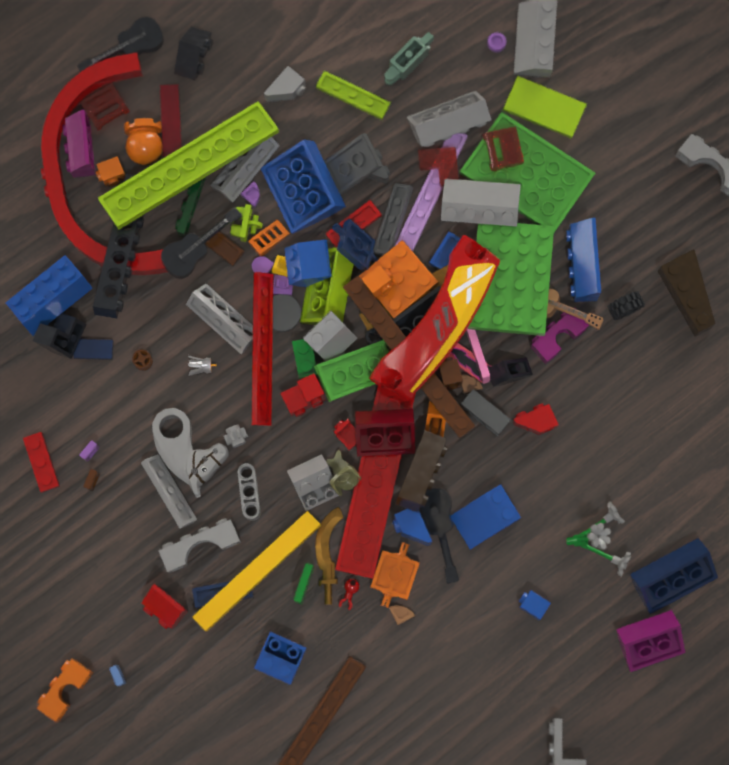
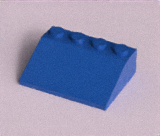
(302, 186)

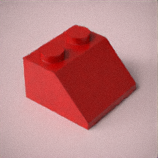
(162, 605)

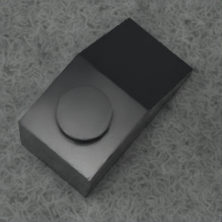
(509, 371)

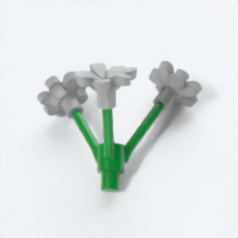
(599, 538)

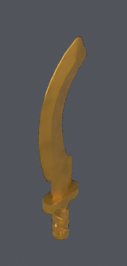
(323, 552)

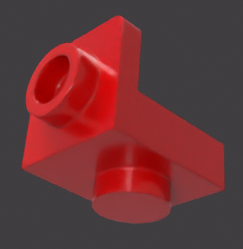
(346, 434)

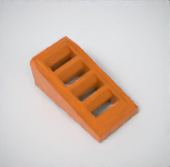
(273, 242)

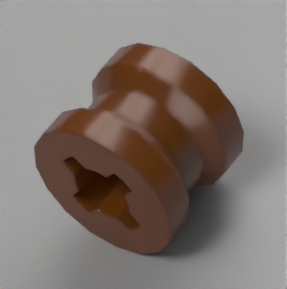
(140, 356)

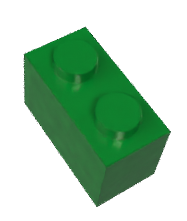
(304, 358)

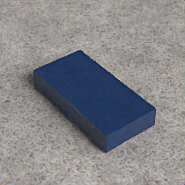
(94, 349)

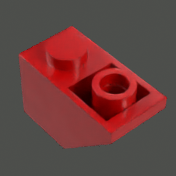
(537, 421)

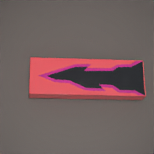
(466, 361)

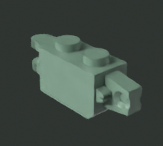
(408, 58)

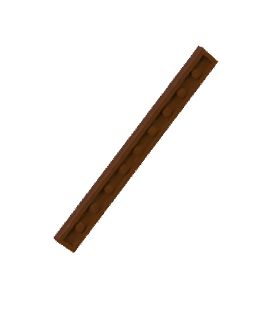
(392, 337)

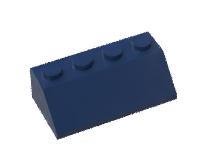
(674, 575)

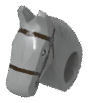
(189, 465)

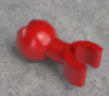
(350, 590)

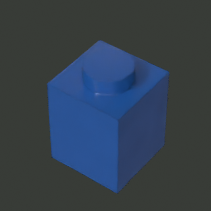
(533, 604)

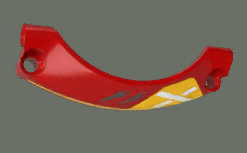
(435, 336)

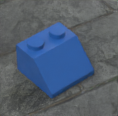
(307, 263)
(412, 527)

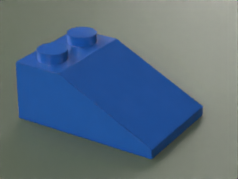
(485, 517)

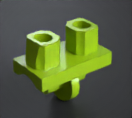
(241, 231)

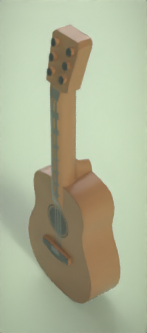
(554, 304)

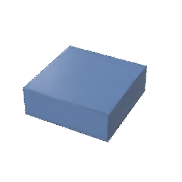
(117, 675)

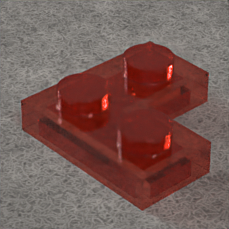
(442, 159)

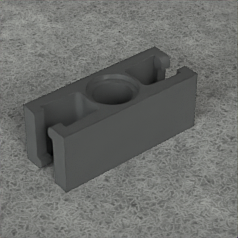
(485, 413)

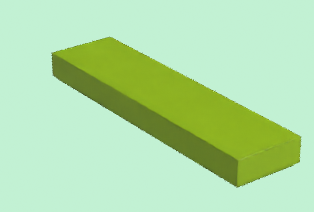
(353, 95)

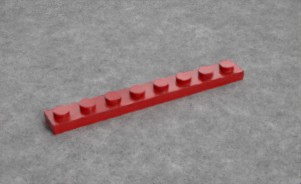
(262, 349)

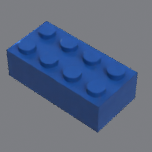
(49, 295)

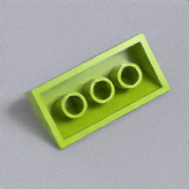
(329, 292)

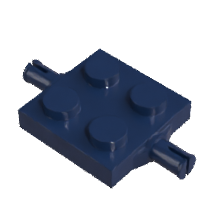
(355, 244)

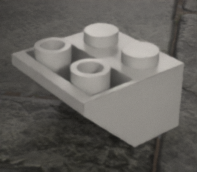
(312, 482)

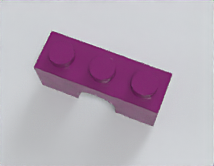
(546, 346)

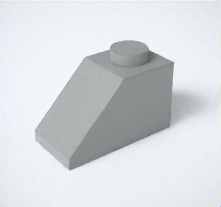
(286, 86)

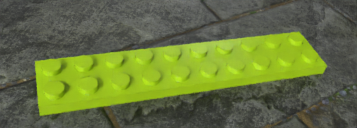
(188, 165)

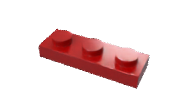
(362, 217)
(41, 462)

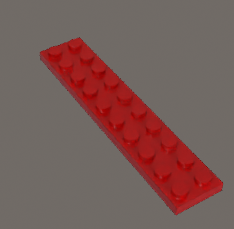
(371, 501)

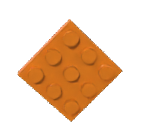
(410, 279)

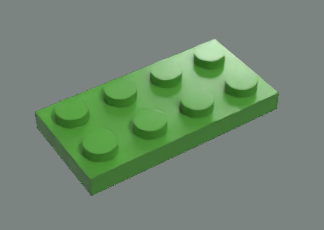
(350, 371)

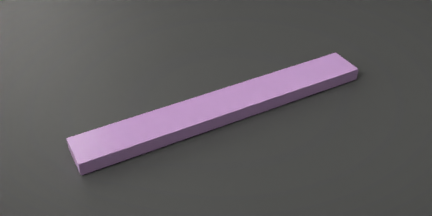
(427, 198)

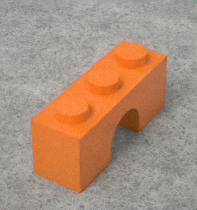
(52, 702)

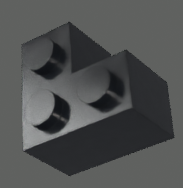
(191, 51)
(62, 337)

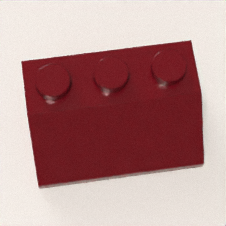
(385, 432)

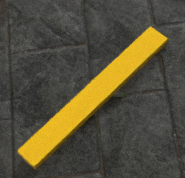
(256, 571)

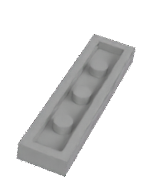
(169, 491)

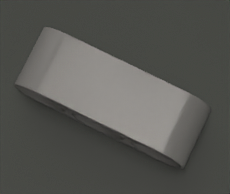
(245, 483)

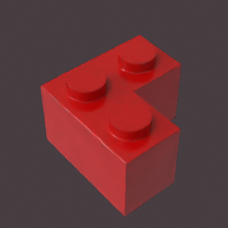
(304, 396)

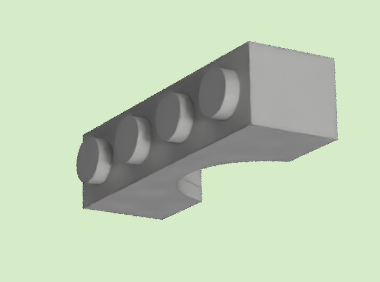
(695, 152)
(176, 555)

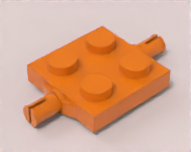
(395, 575)

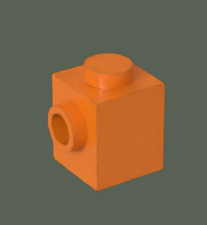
(110, 172)
(378, 281)

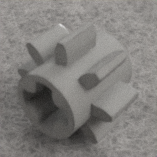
(235, 436)

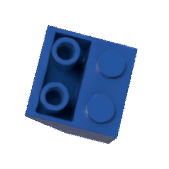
(280, 658)

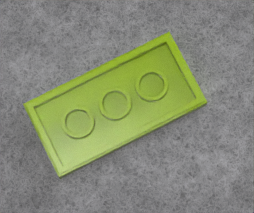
(544, 107)

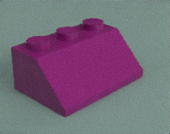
(79, 145)
(651, 640)

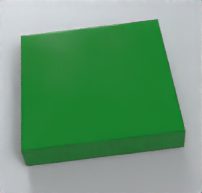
(304, 584)

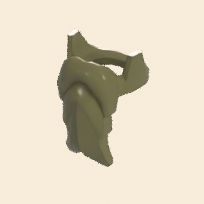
(345, 476)

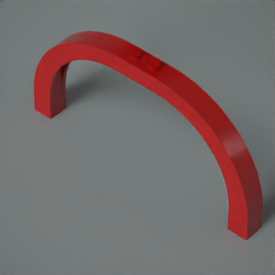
(71, 95)

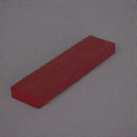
(170, 118)

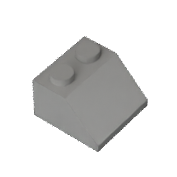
(330, 337)

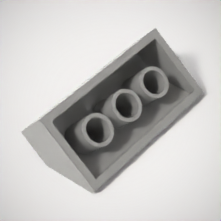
(535, 38)
(449, 118)
(480, 202)

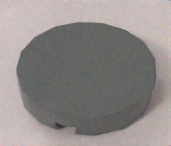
(285, 313)

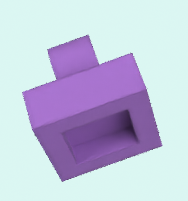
(282, 286)

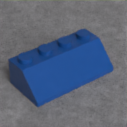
(584, 261)

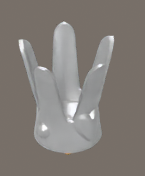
(203, 365)

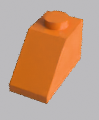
(435, 422)

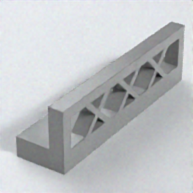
(245, 171)
(220, 319)

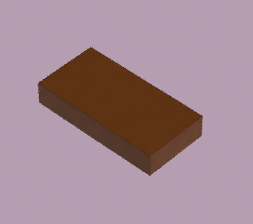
(225, 248)

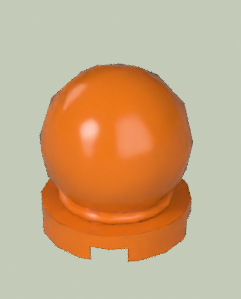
(143, 143)

